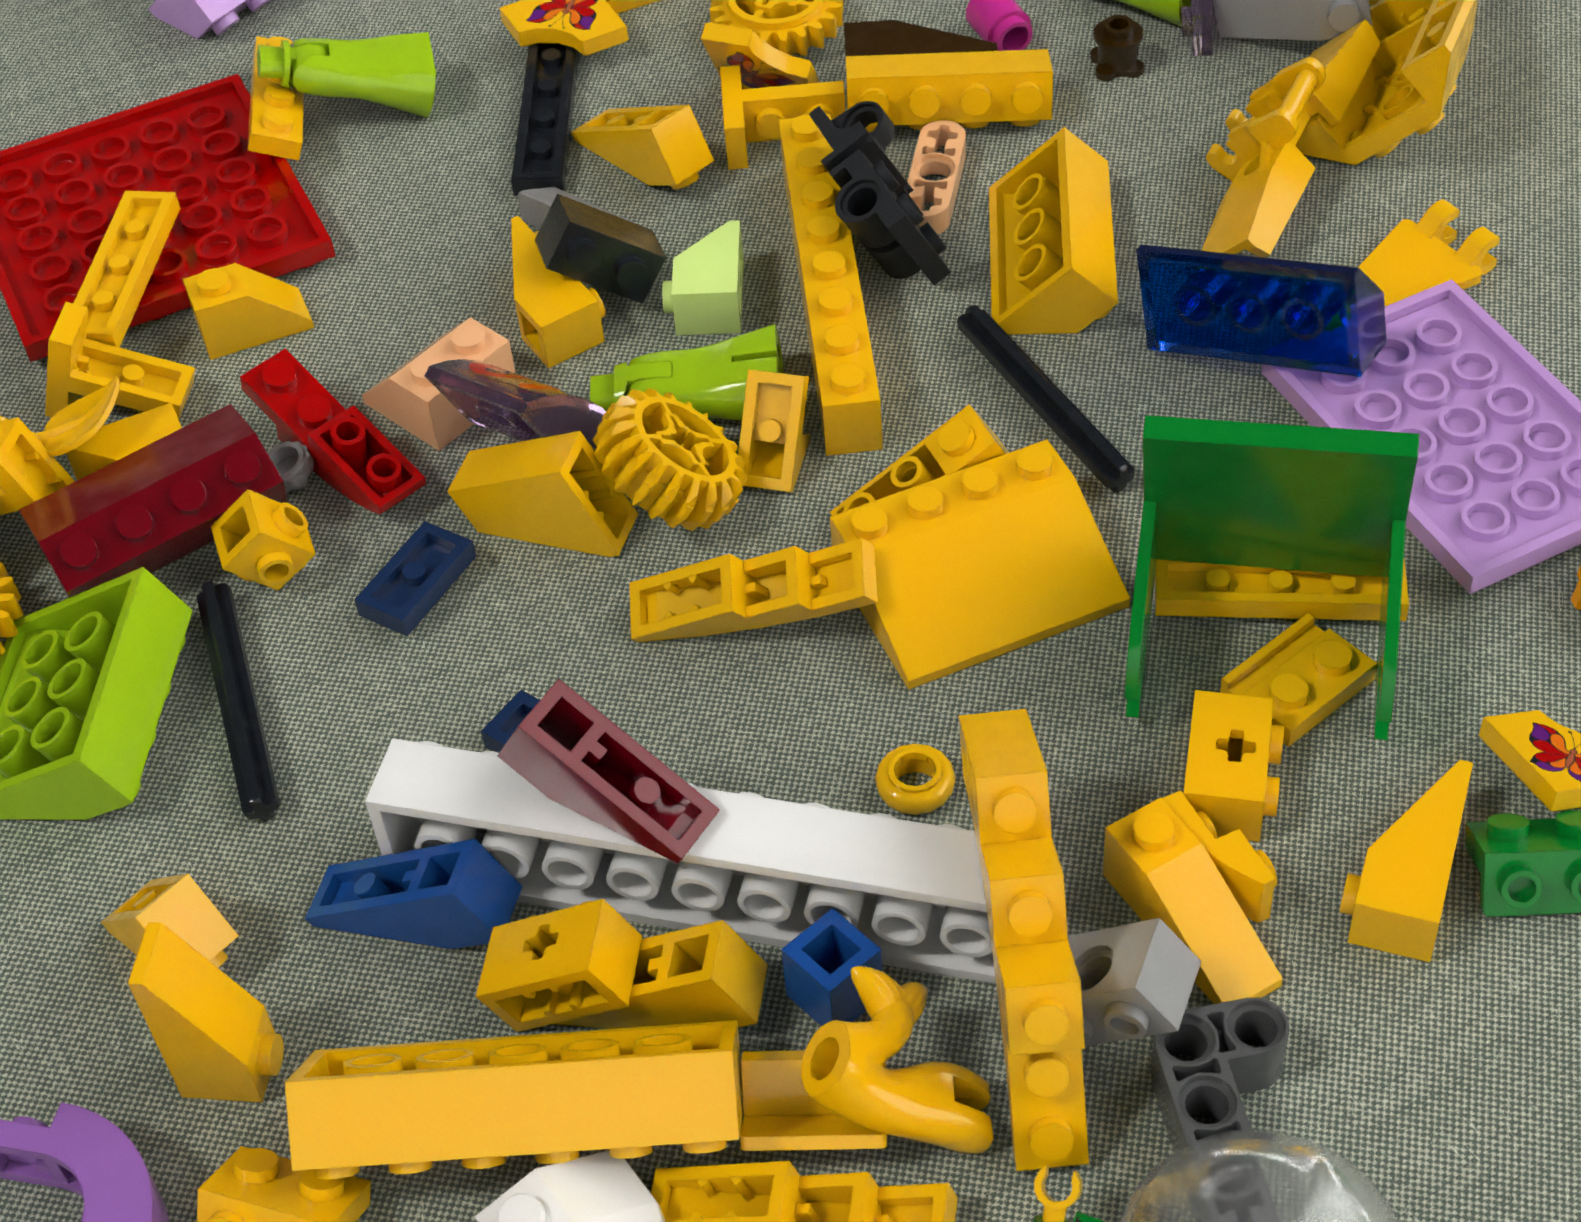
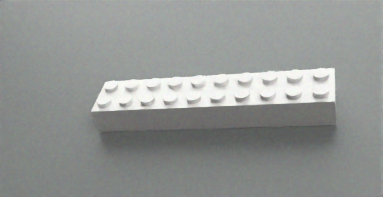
(756, 865)

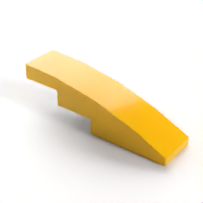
(753, 592)
(781, 1195)

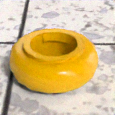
(920, 798)

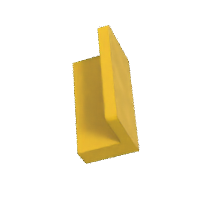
(784, 1116)

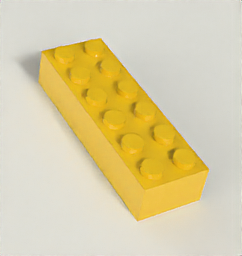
(516, 1098)

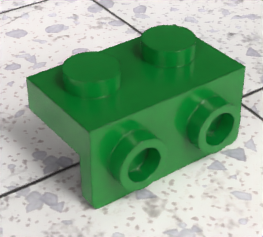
(1527, 863)

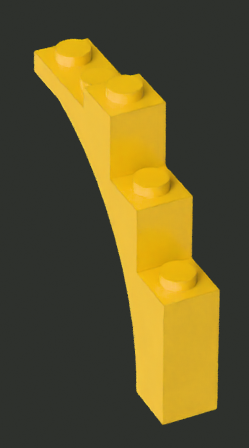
(1028, 938)

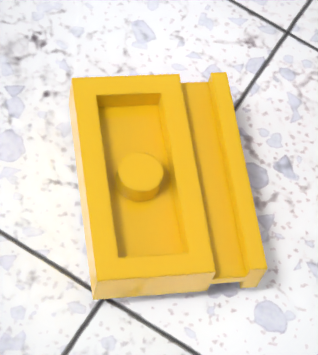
(1306, 675)

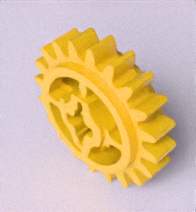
(783, 24)

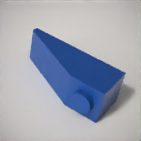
(419, 896)

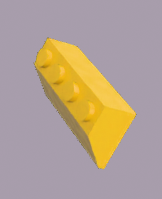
(1052, 240)

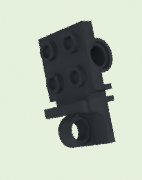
(876, 196)

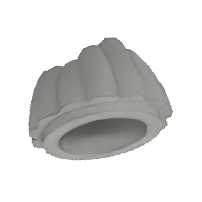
(293, 464)

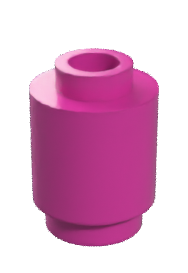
(1000, 23)

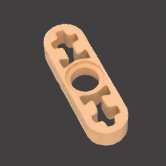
(928, 162)

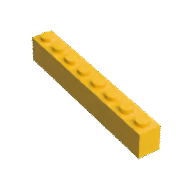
(830, 295)

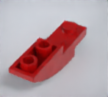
(342, 441)

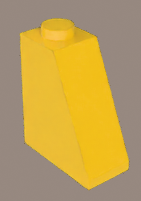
(544, 495)

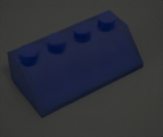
(1261, 310)

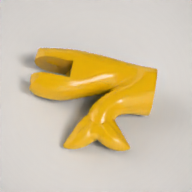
(918, 1102)

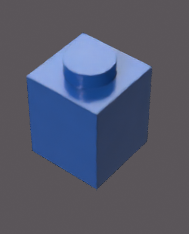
(820, 966)

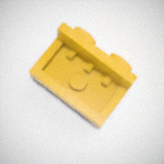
(263, 1188)

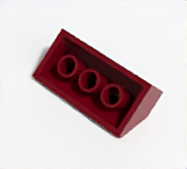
(151, 502)

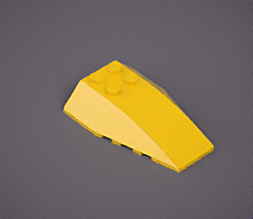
(1405, 82)

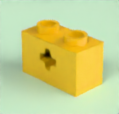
(1230, 759)
(560, 966)

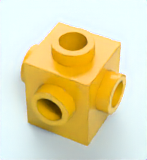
(263, 540)

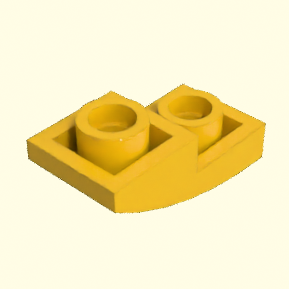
(1244, 870)

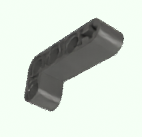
(1221, 1067)

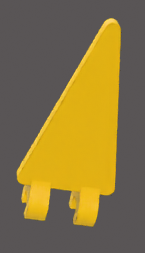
(1419, 255)

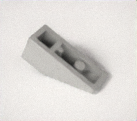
(1289, 18)

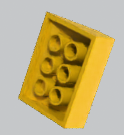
(982, 563)

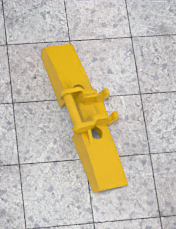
(1268, 167)

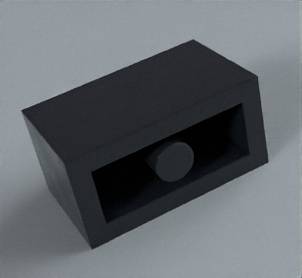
(600, 249)

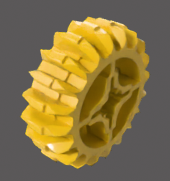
(669, 459)

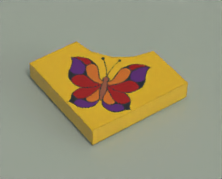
(574, 23)
(758, 61)
(1539, 754)

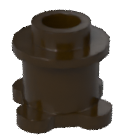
(1117, 48)

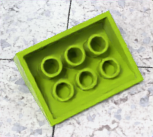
(86, 698)

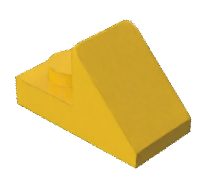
(773, 429)

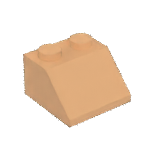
(416, 403)

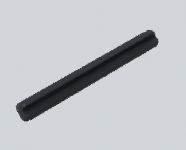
(1046, 399)
(238, 702)

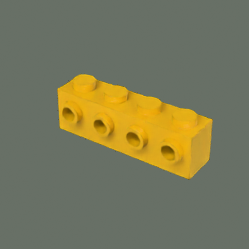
(955, 87)

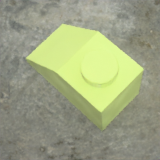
(708, 284)

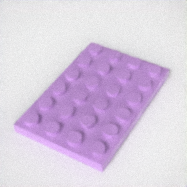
(1493, 428)

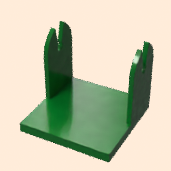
(1278, 503)

